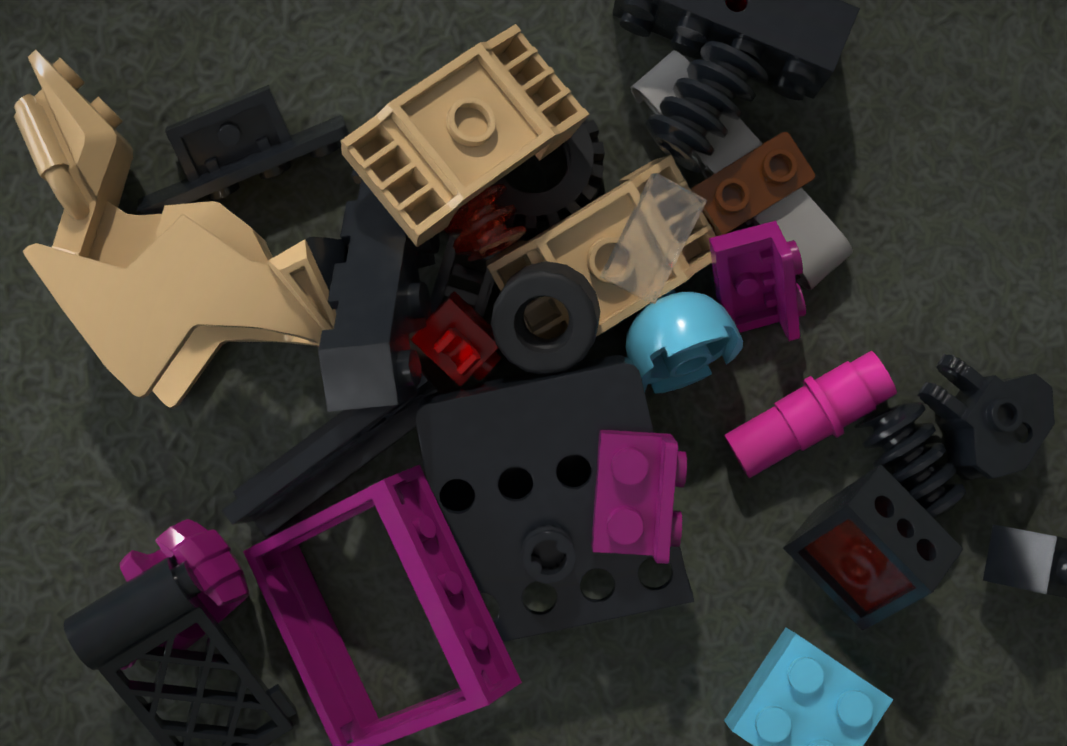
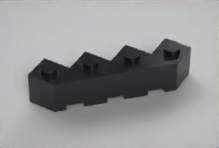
(376, 308)

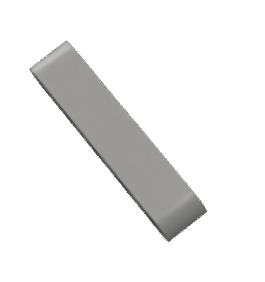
(797, 215)

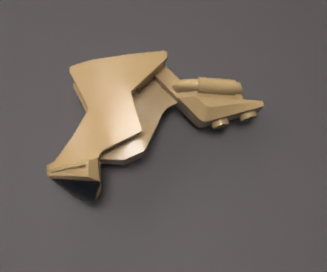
(162, 287)

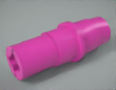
(811, 413)

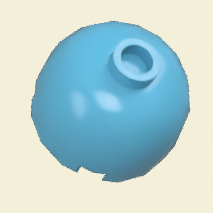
(679, 339)

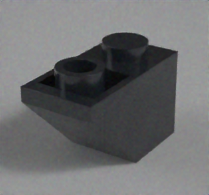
(1027, 561)

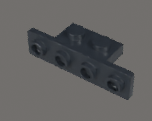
(235, 144)

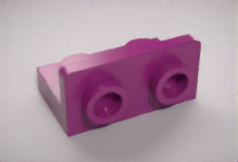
(637, 494)

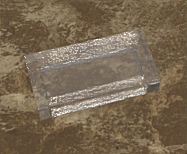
(653, 238)

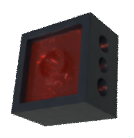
(873, 548)

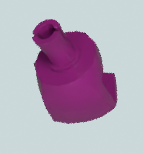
(212, 564)

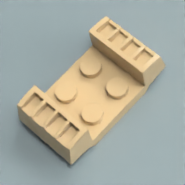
(462, 132)
(586, 244)

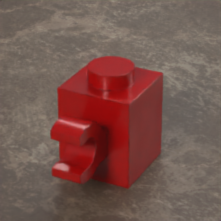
(458, 341)

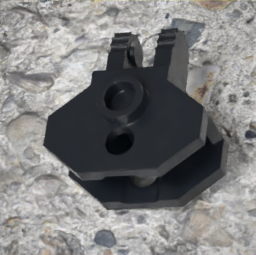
(990, 418)

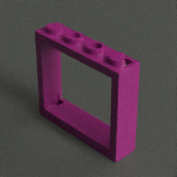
(442, 587)

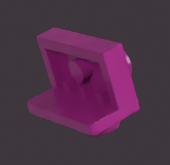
(757, 278)

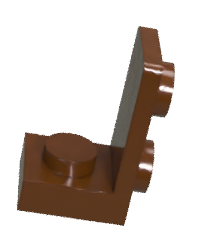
(753, 183)

